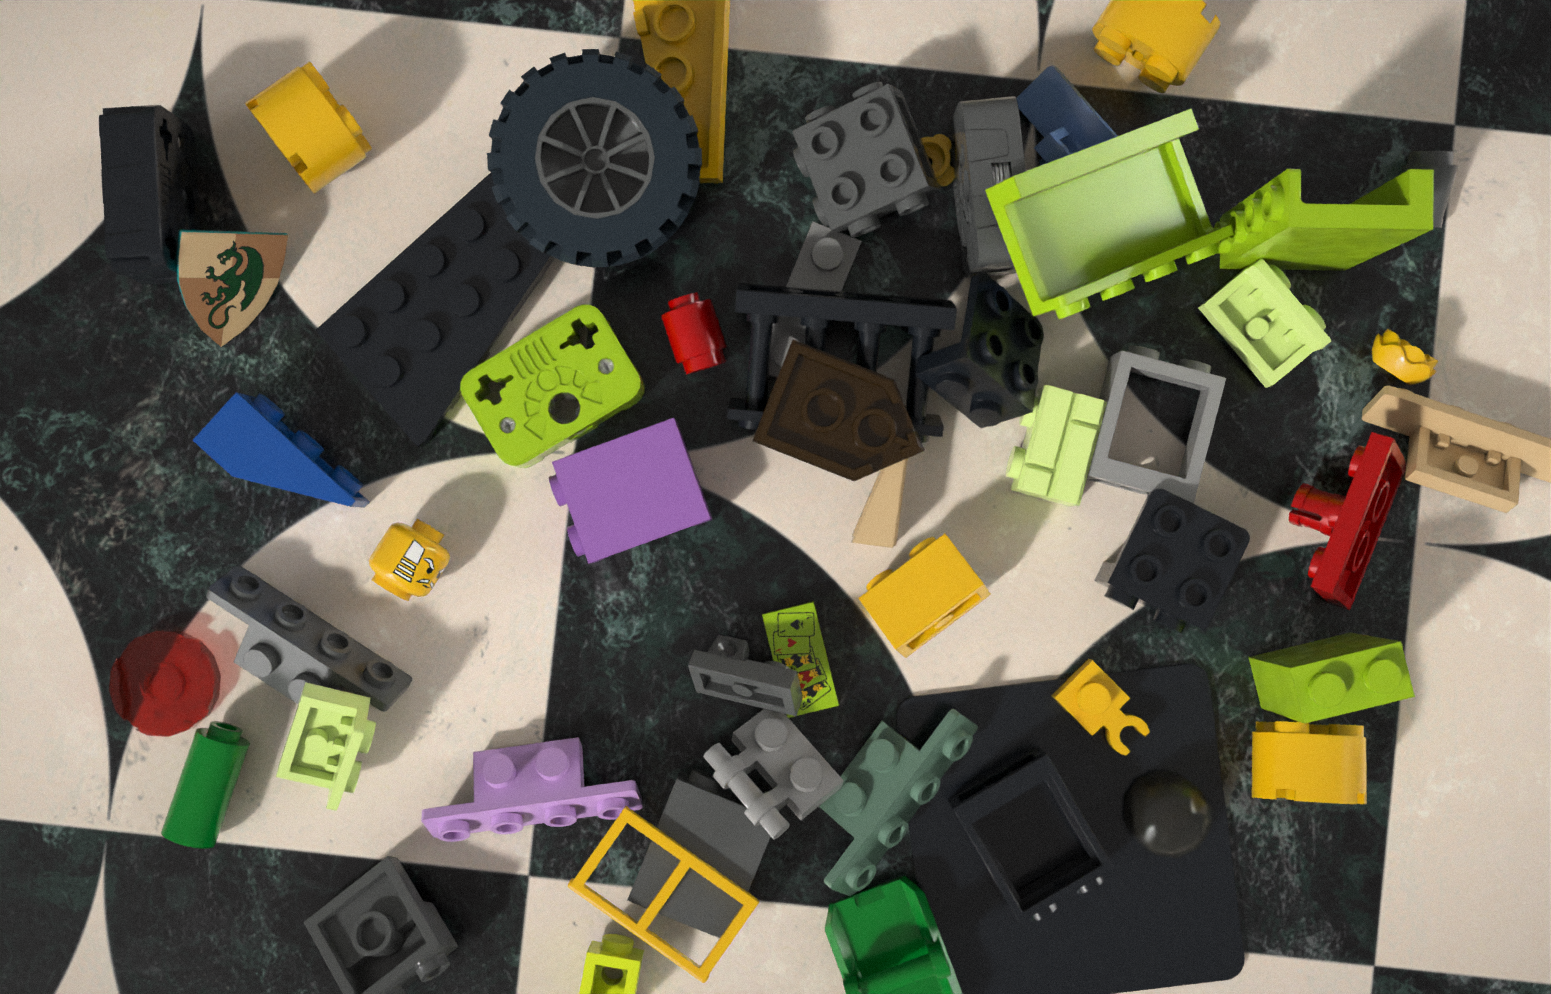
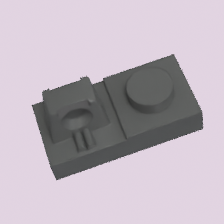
(731, 676)

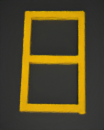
(687, 861)

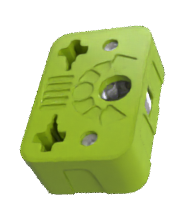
(540, 375)

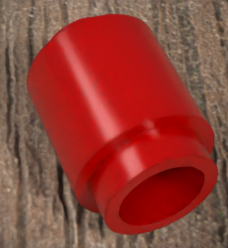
(694, 333)

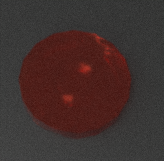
(165, 683)

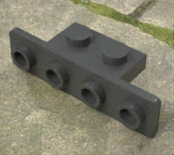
(295, 646)

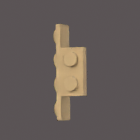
(1461, 449)

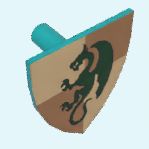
(228, 277)

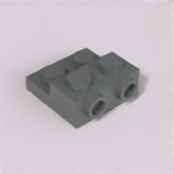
(381, 934)

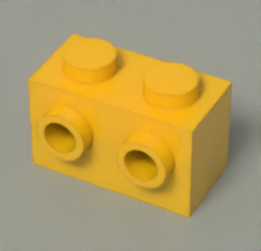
(923, 594)

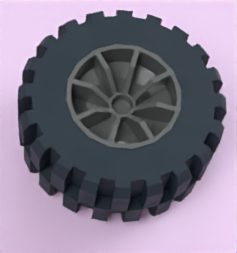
(595, 159)

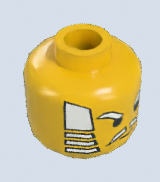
(409, 559)

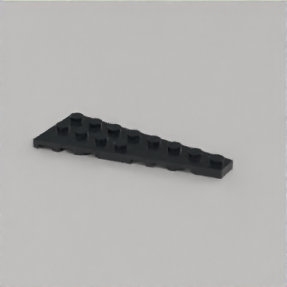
(438, 309)

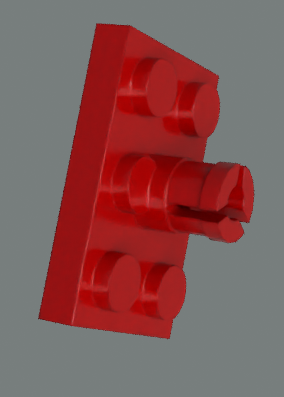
(1350, 520)

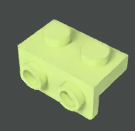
(1265, 321)
(325, 740)

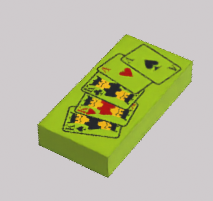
(798, 643)

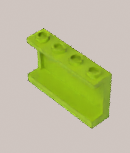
(1105, 217)
(1304, 236)

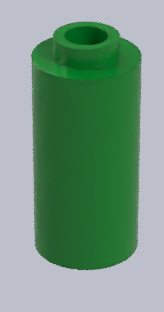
(206, 786)

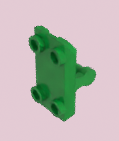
(889, 942)

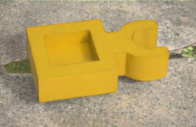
(1096, 702)

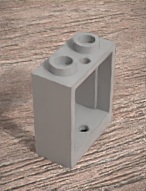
(1187, 374)

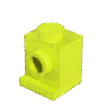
(613, 952)

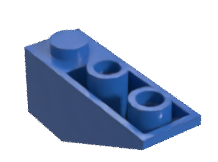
(260, 448)

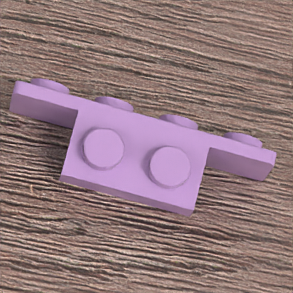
(529, 788)

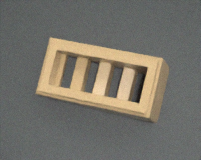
(882, 510)

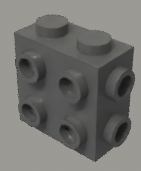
(864, 160)

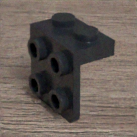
(996, 363)
(1175, 562)

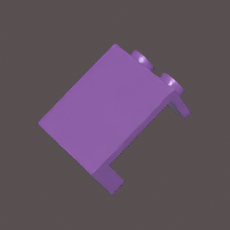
(629, 491)

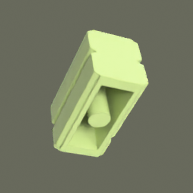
(1056, 446)

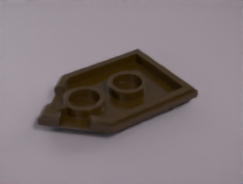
(836, 415)

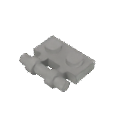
(785, 761)

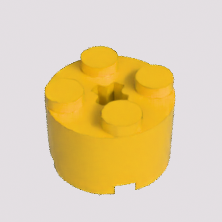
(1155, 37)
(309, 126)
(1309, 762)

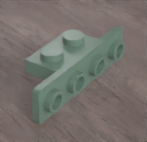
(885, 791)

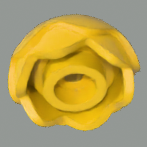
(1402, 358)

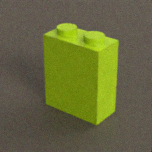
(1331, 677)

